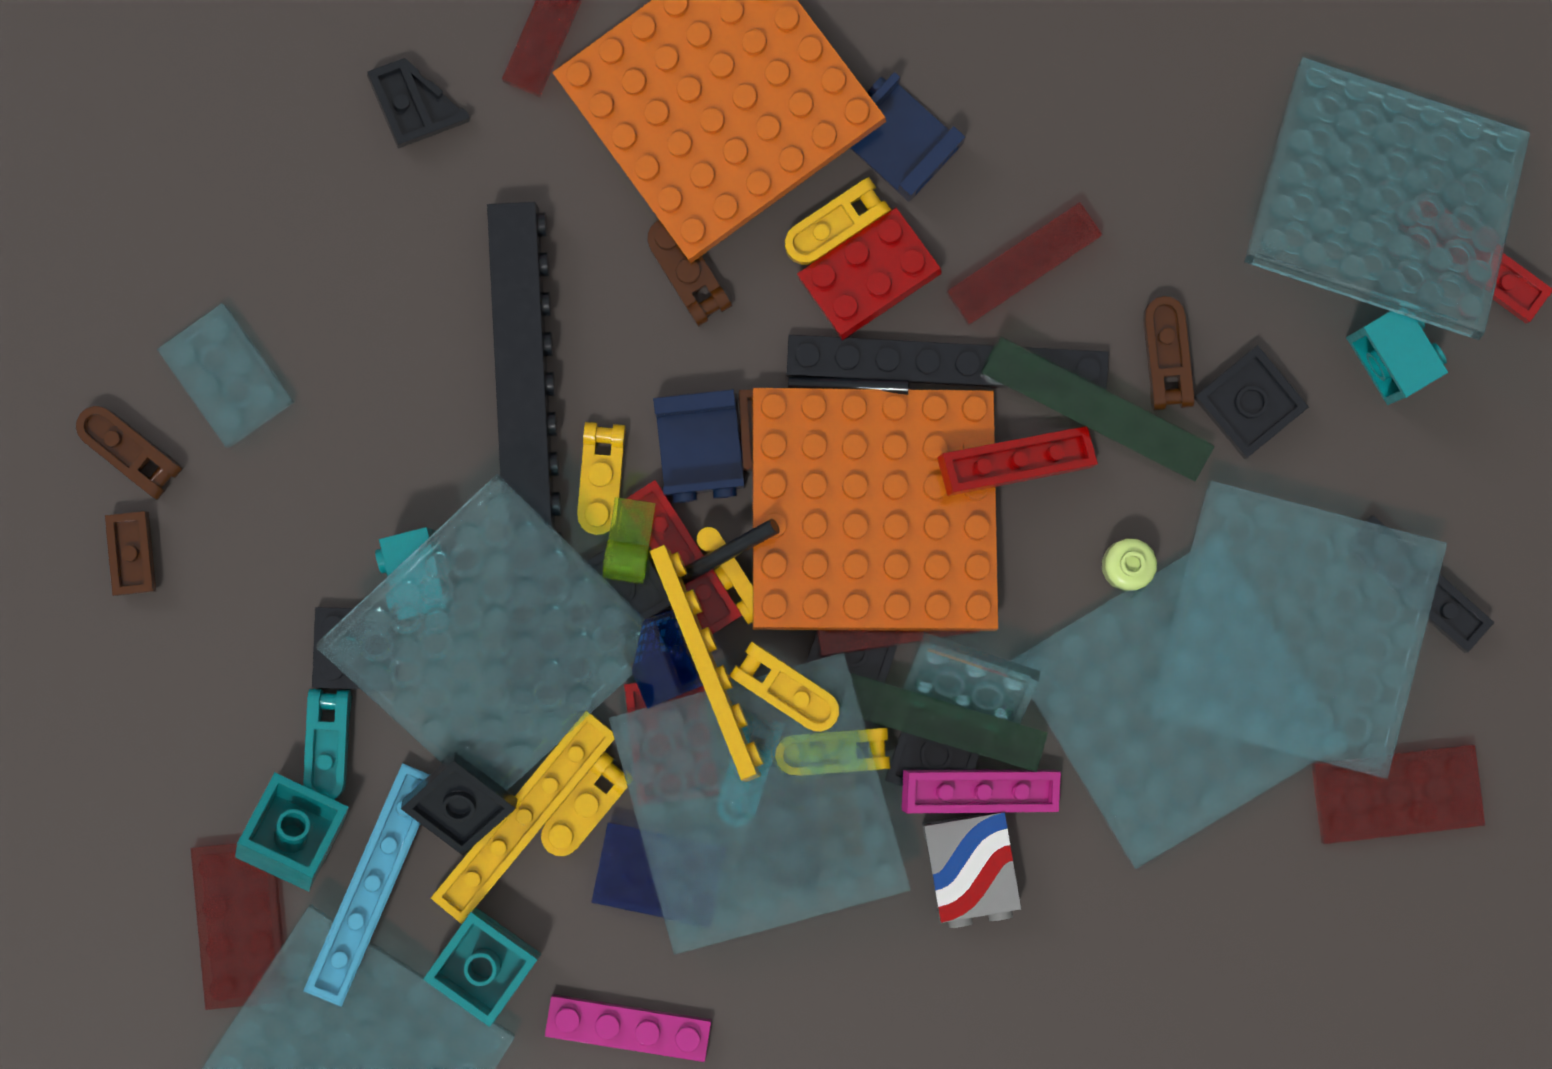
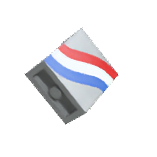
(972, 868)

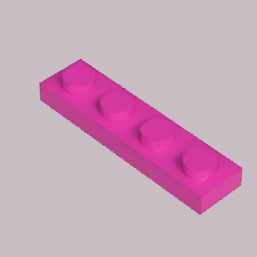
(980, 791)
(628, 1028)

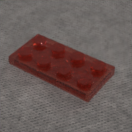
(1422, 795)
(235, 924)

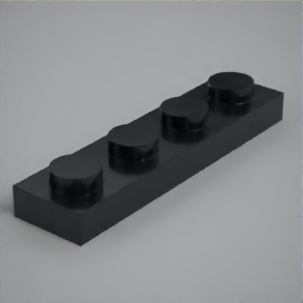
(1454, 613)

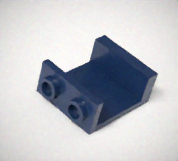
(909, 143)
(699, 445)

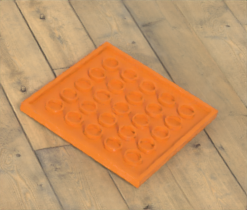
(718, 108)
(868, 513)

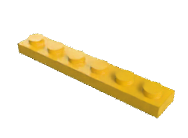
(714, 678)
(535, 805)

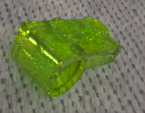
(629, 540)

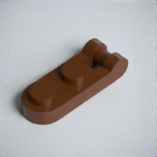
(687, 277)
(1168, 353)
(125, 449)

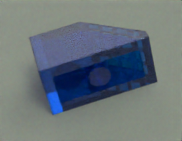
(663, 661)

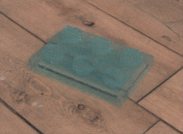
(225, 375)
(971, 678)

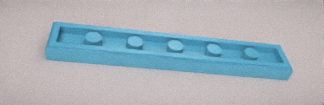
(366, 894)

